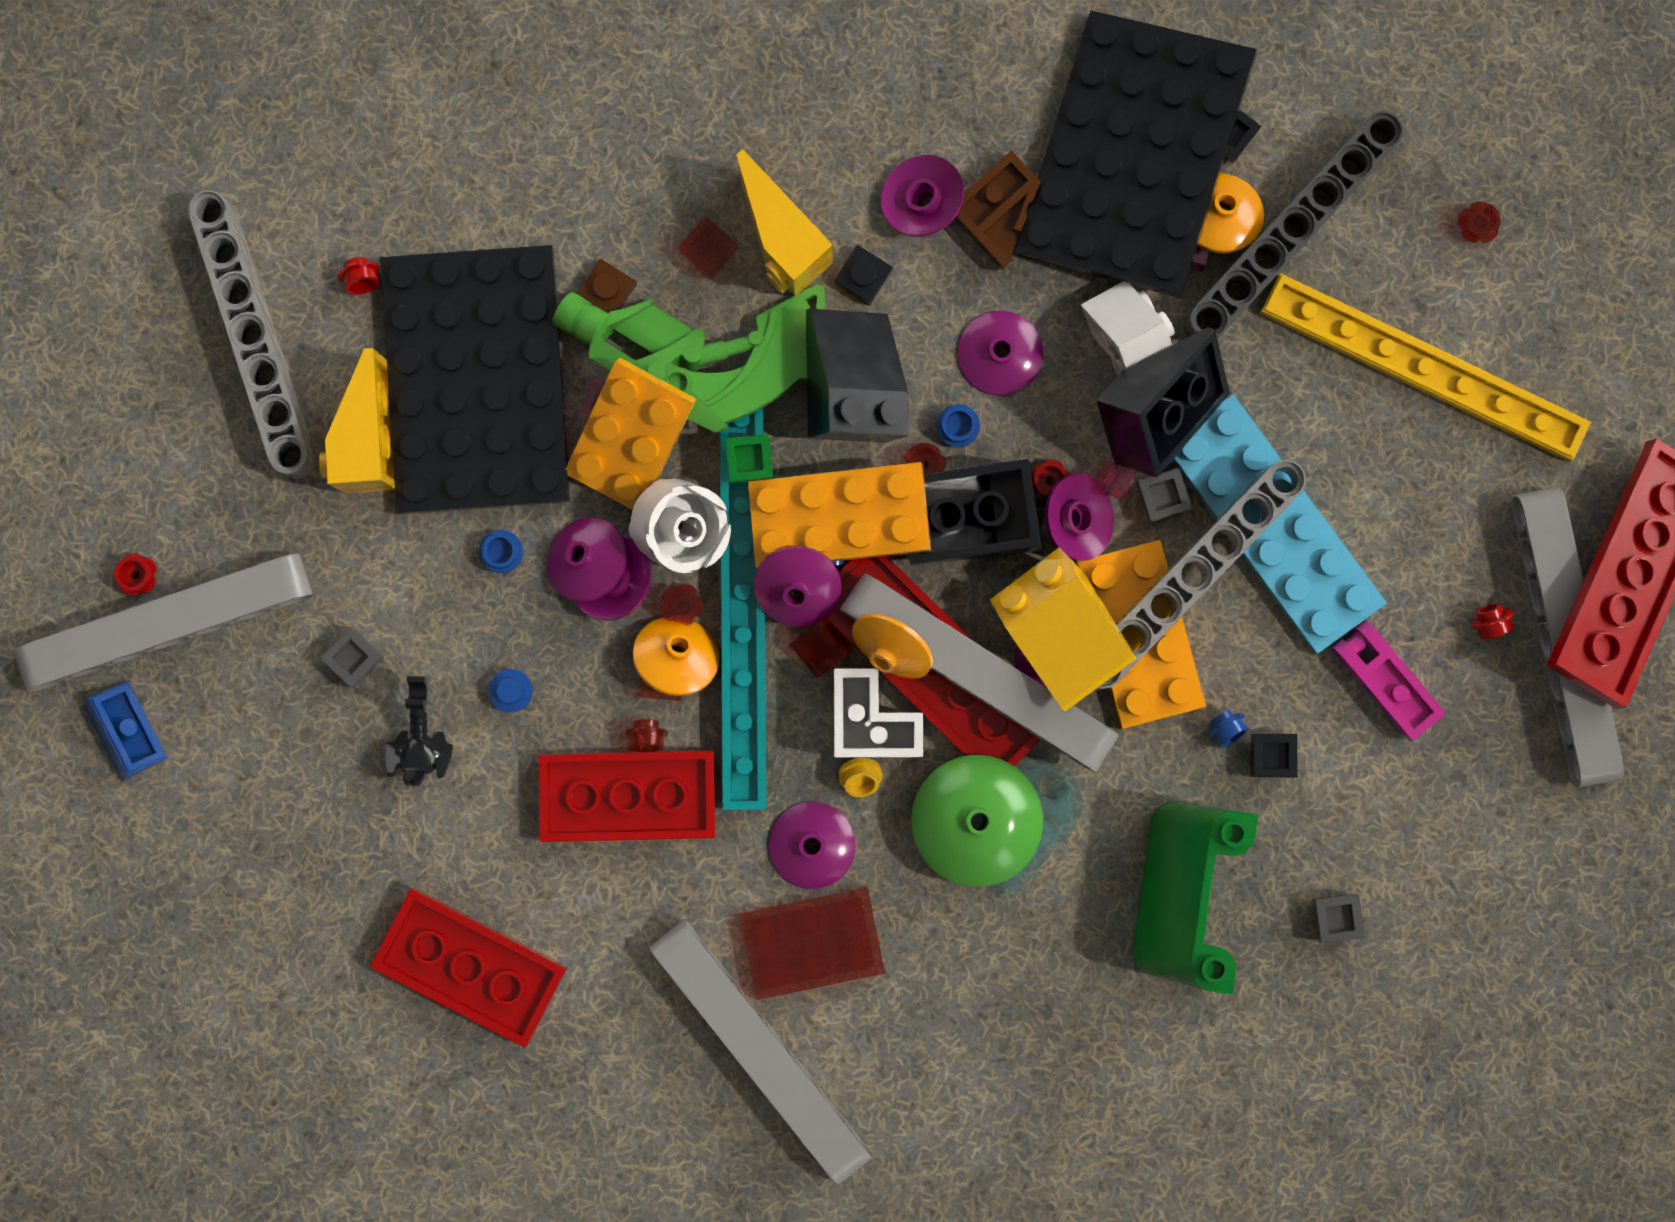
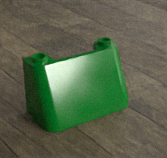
(1178, 893)

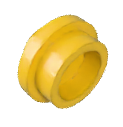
(860, 776)

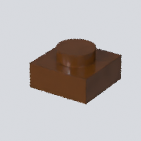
(607, 287)

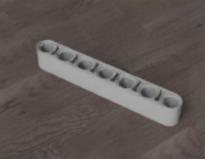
(238, 319)
(1210, 563)
(1553, 584)
(162, 622)
(989, 677)
(761, 1052)

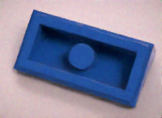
(124, 730)

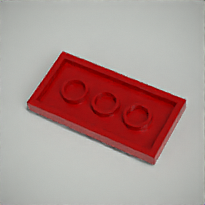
(627, 796)
(469, 967)

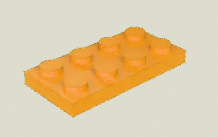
(842, 513)
(1166, 676)

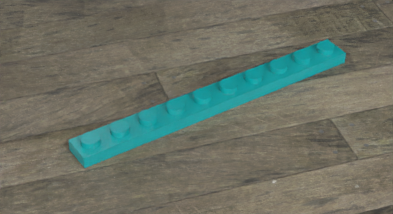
(742, 644)

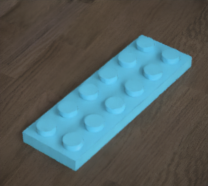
(1299, 552)

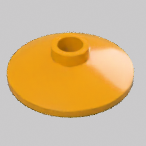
(1236, 228)
(892, 646)
(673, 671)

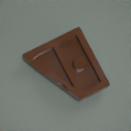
(998, 207)

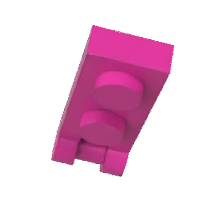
(1389, 682)

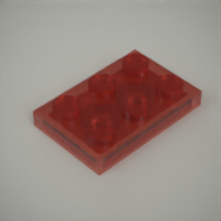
(812, 943)

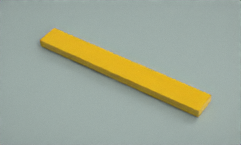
(1425, 367)

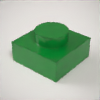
(749, 458)

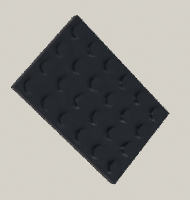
(1136, 153)
(475, 379)

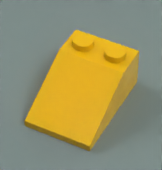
(788, 240)
(360, 436)
(1063, 628)

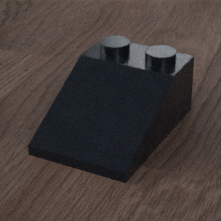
(854, 378)
(1163, 402)
(981, 513)

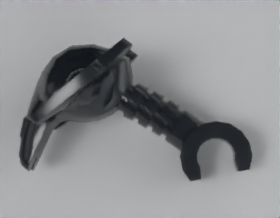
(420, 753)

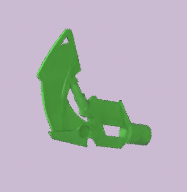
(722, 397)

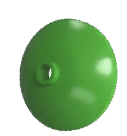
(944, 816)

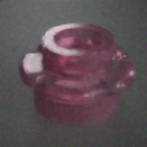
(1115, 479)

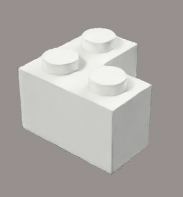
(1127, 325)
(860, 726)

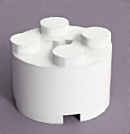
(657, 520)

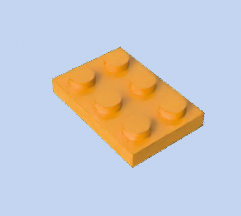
(629, 433)

